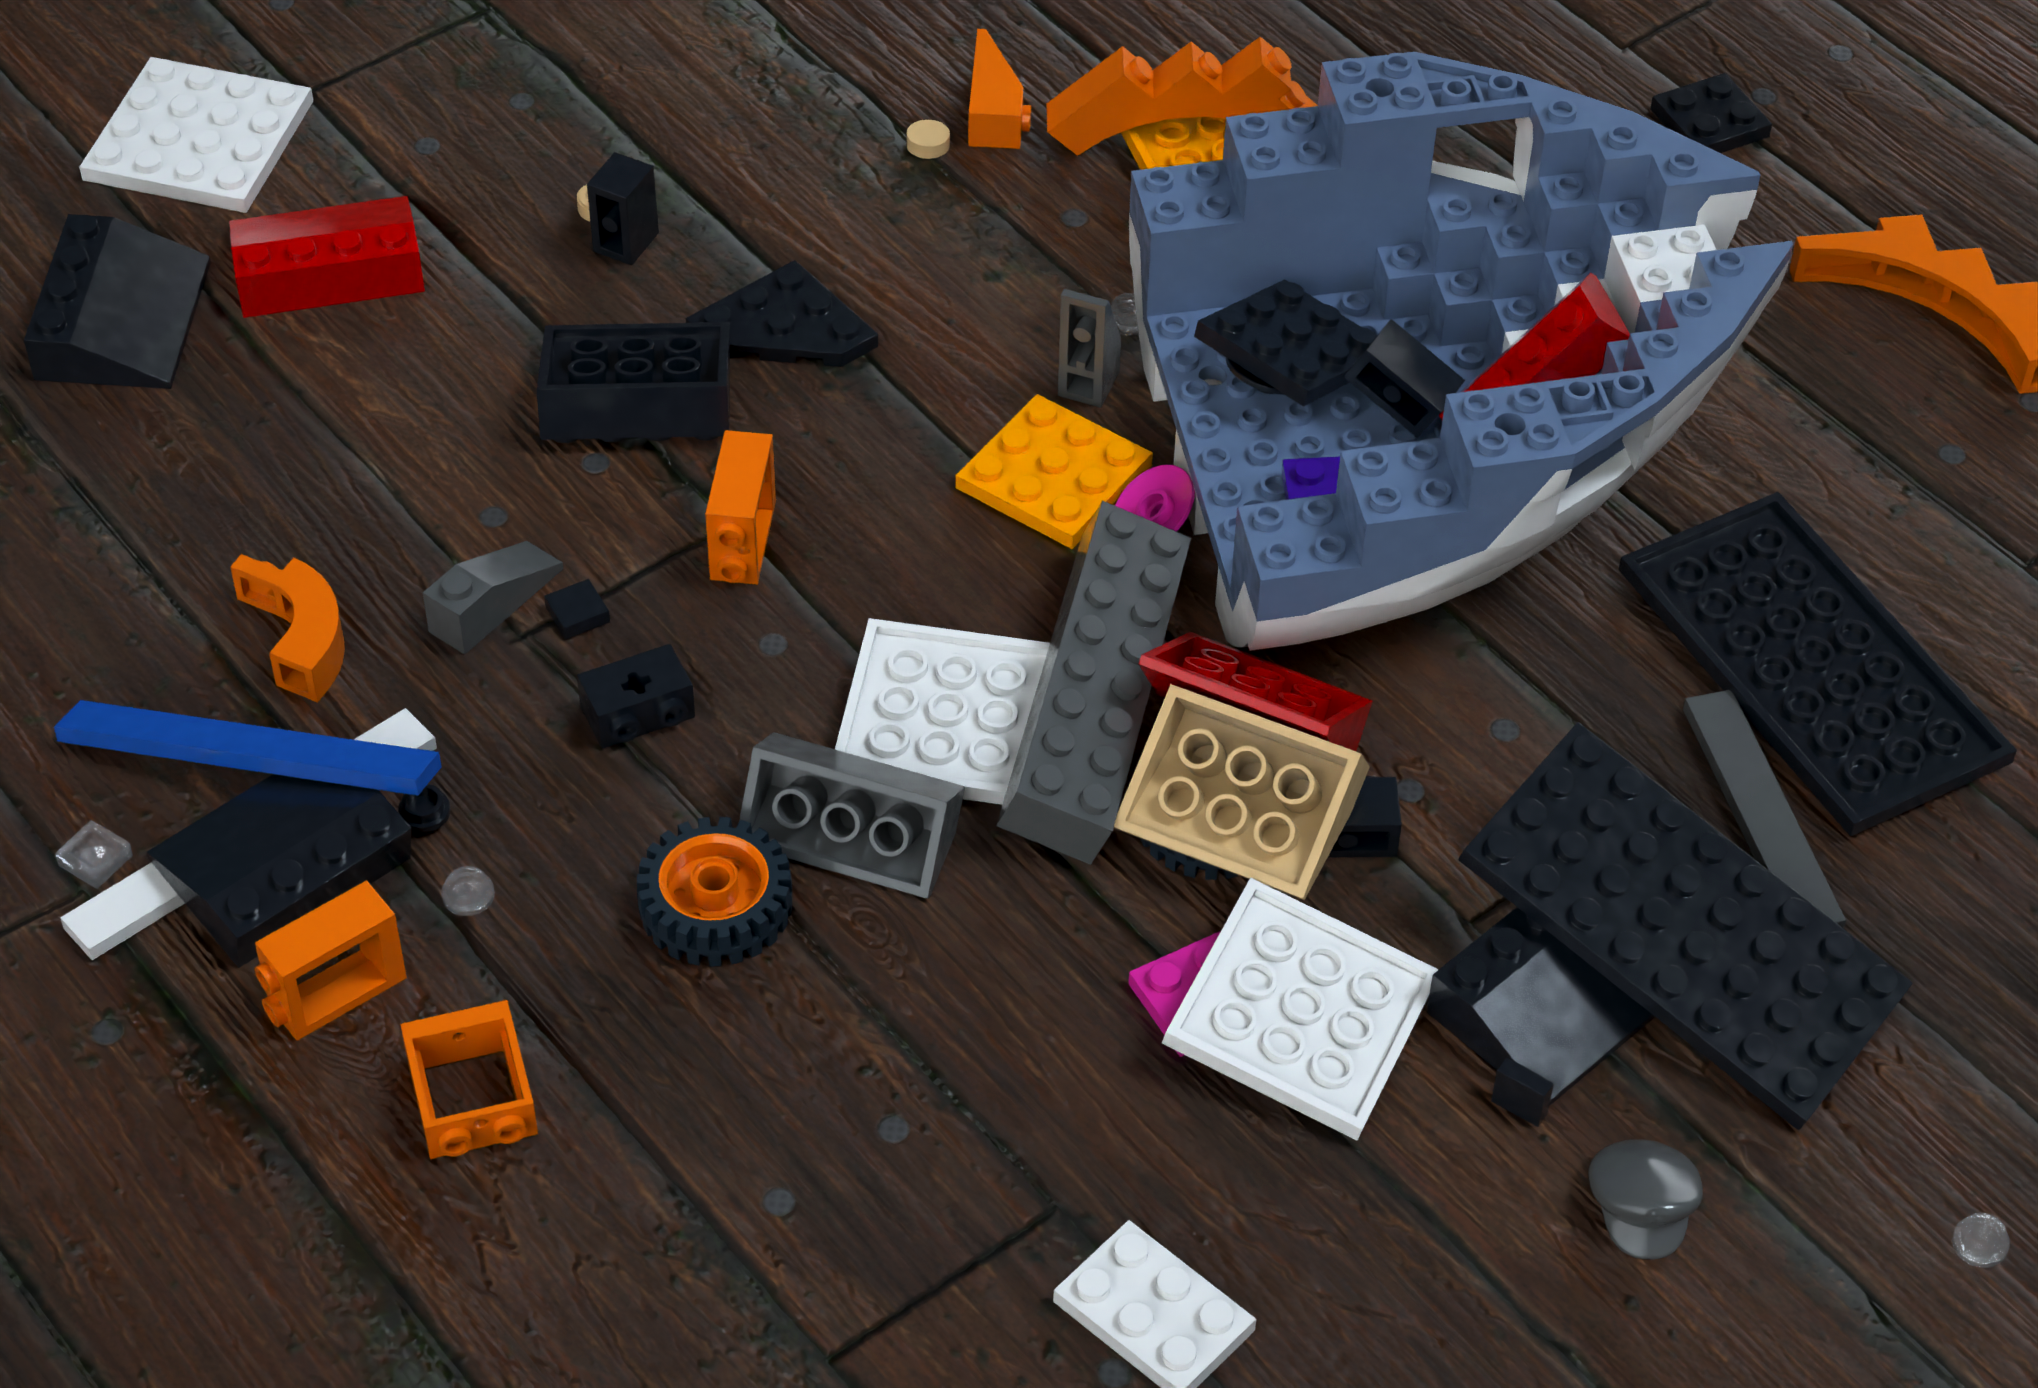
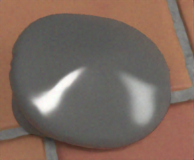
(1645, 1195)

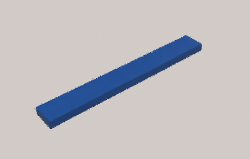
(249, 747)

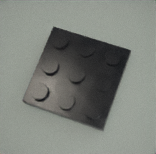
(1287, 340)

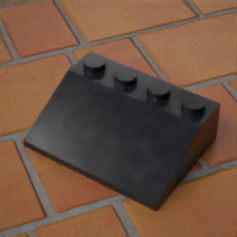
(114, 306)
(634, 381)
(280, 856)
(1533, 1002)

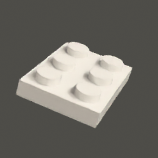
(1154, 1309)

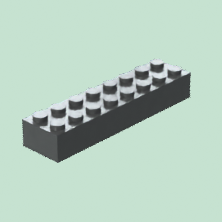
(1092, 684)

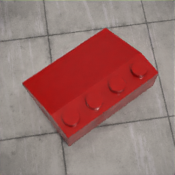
(326, 256)
(1257, 688)

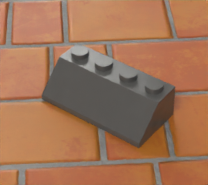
(852, 813)

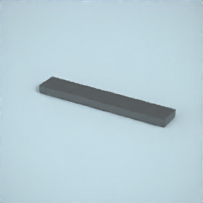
(1757, 798)

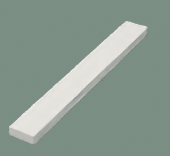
(148, 896)

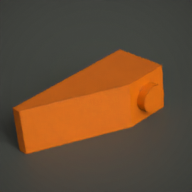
(995, 99)

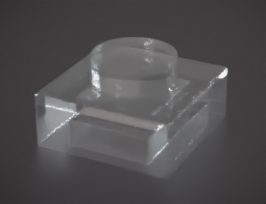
(94, 854)

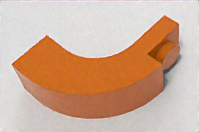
(313, 646)

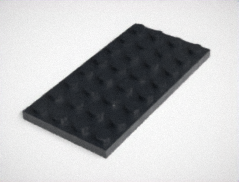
(1817, 663)
(1686, 924)

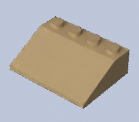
(1241, 792)

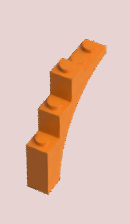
(1189, 84)
(1952, 282)

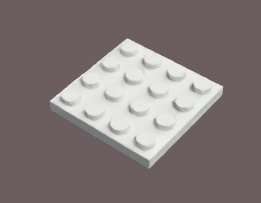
(197, 134)
(942, 703)
(1301, 1008)

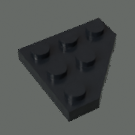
(791, 318)

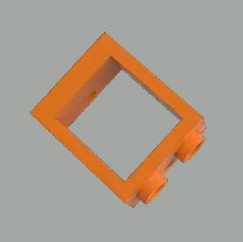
(740, 507)
(317, 937)
(436, 1043)

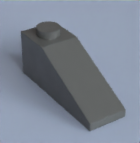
(1087, 348)
(485, 592)

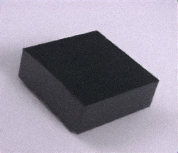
(577, 608)
(1522, 1092)

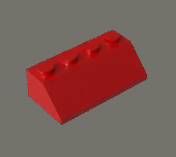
(1561, 344)

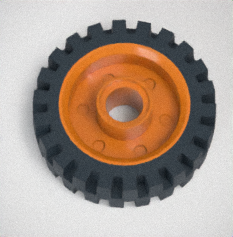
(714, 891)

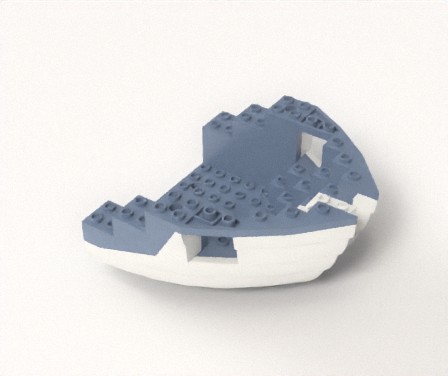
(1465, 266)

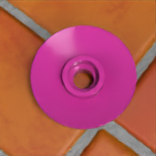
(1160, 495)

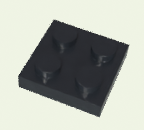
(1712, 114)

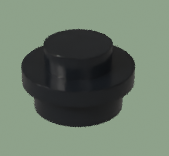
(426, 811)

